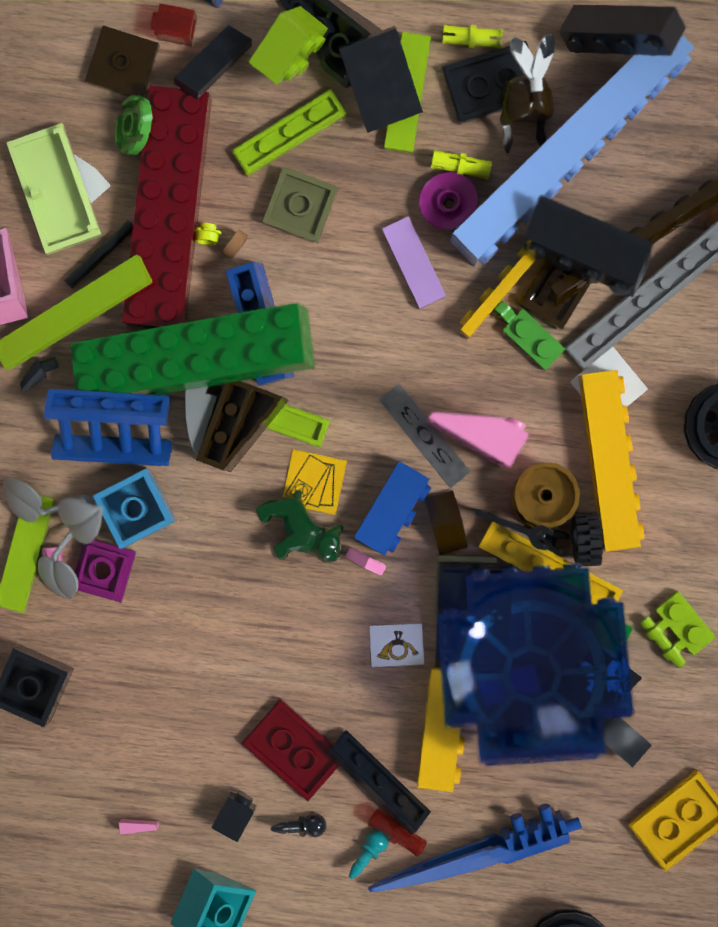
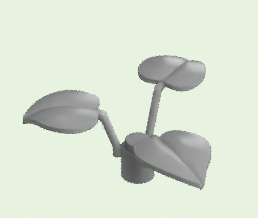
(78, 515)

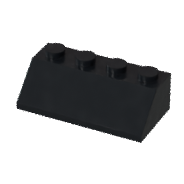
(587, 246)

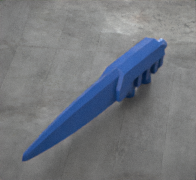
(492, 850)

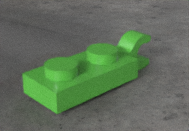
(529, 336)

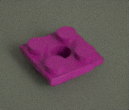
(120, 564)

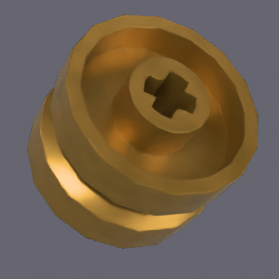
(557, 482)

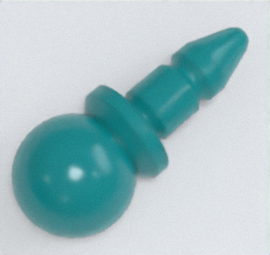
(375, 843)

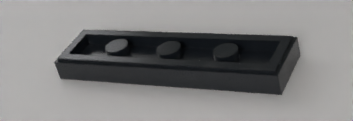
(378, 782)

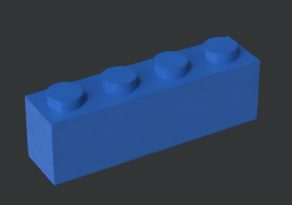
(250, 293)

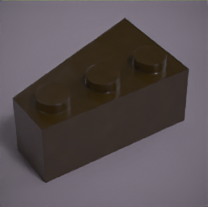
(237, 423)

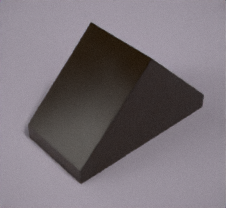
(446, 522)

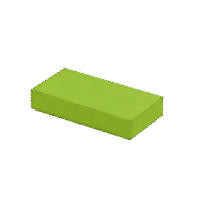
(300, 425)

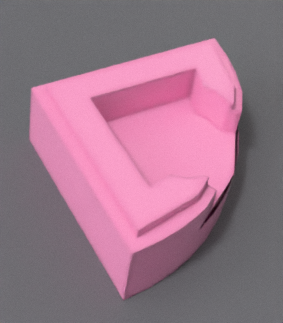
(365, 561)

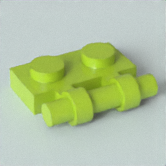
(684, 623)

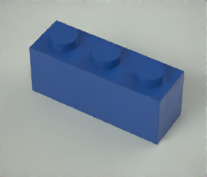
(393, 509)

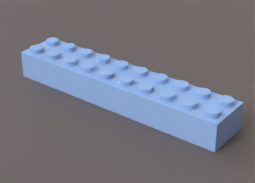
(563, 152)

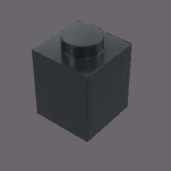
(234, 815)

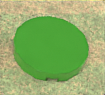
(134, 125)

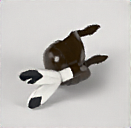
(528, 91)

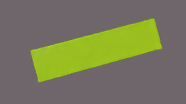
(289, 132)
(402, 134)
(23, 560)

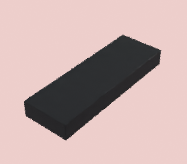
(212, 62)

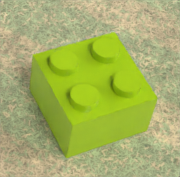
(289, 45)

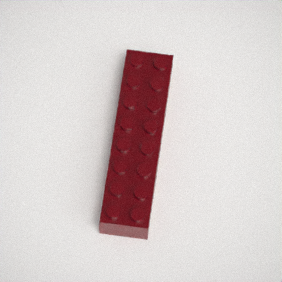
(168, 206)

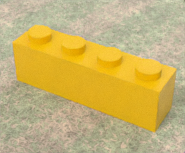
(439, 745)

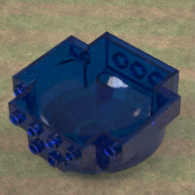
(535, 665)

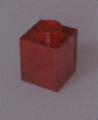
(174, 24)

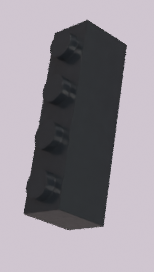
(622, 29)

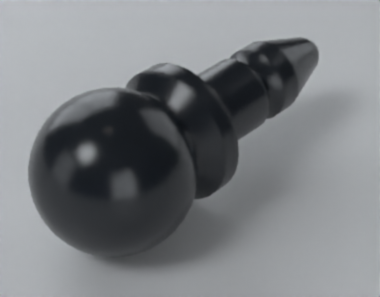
(312, 825)

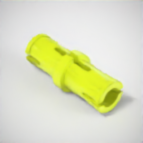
(472, 36)
(461, 164)

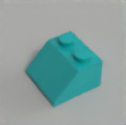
(212, 901)

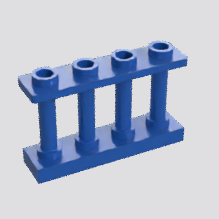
(109, 408)

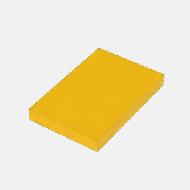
(678, 820)

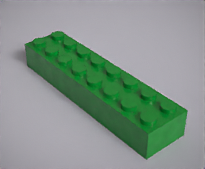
(197, 353)

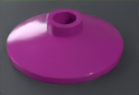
(445, 188)

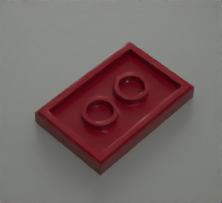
(292, 749)

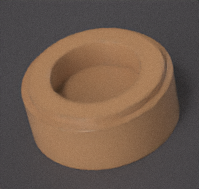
(235, 244)

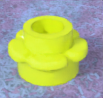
(207, 234)

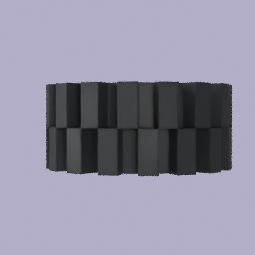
(587, 539)

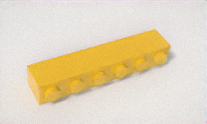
(610, 460)

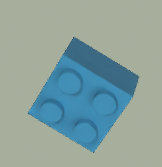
(135, 508)

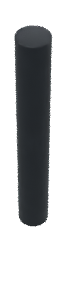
(99, 254)

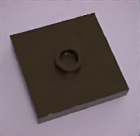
(122, 62)

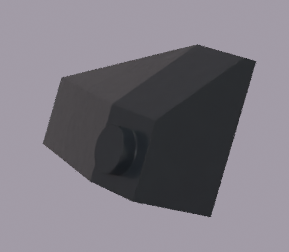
(343, 27)

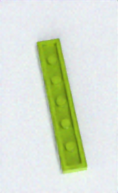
(74, 312)

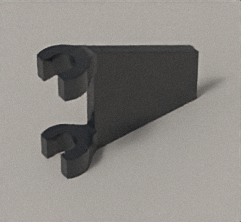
(534, 534)

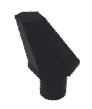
(38, 372)

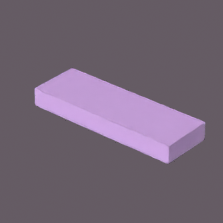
(413, 262)

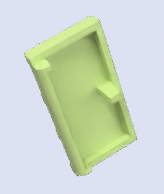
(54, 189)

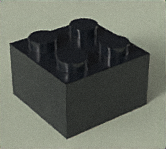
(33, 685)

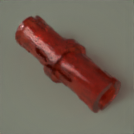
(397, 833)

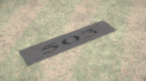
(424, 436)

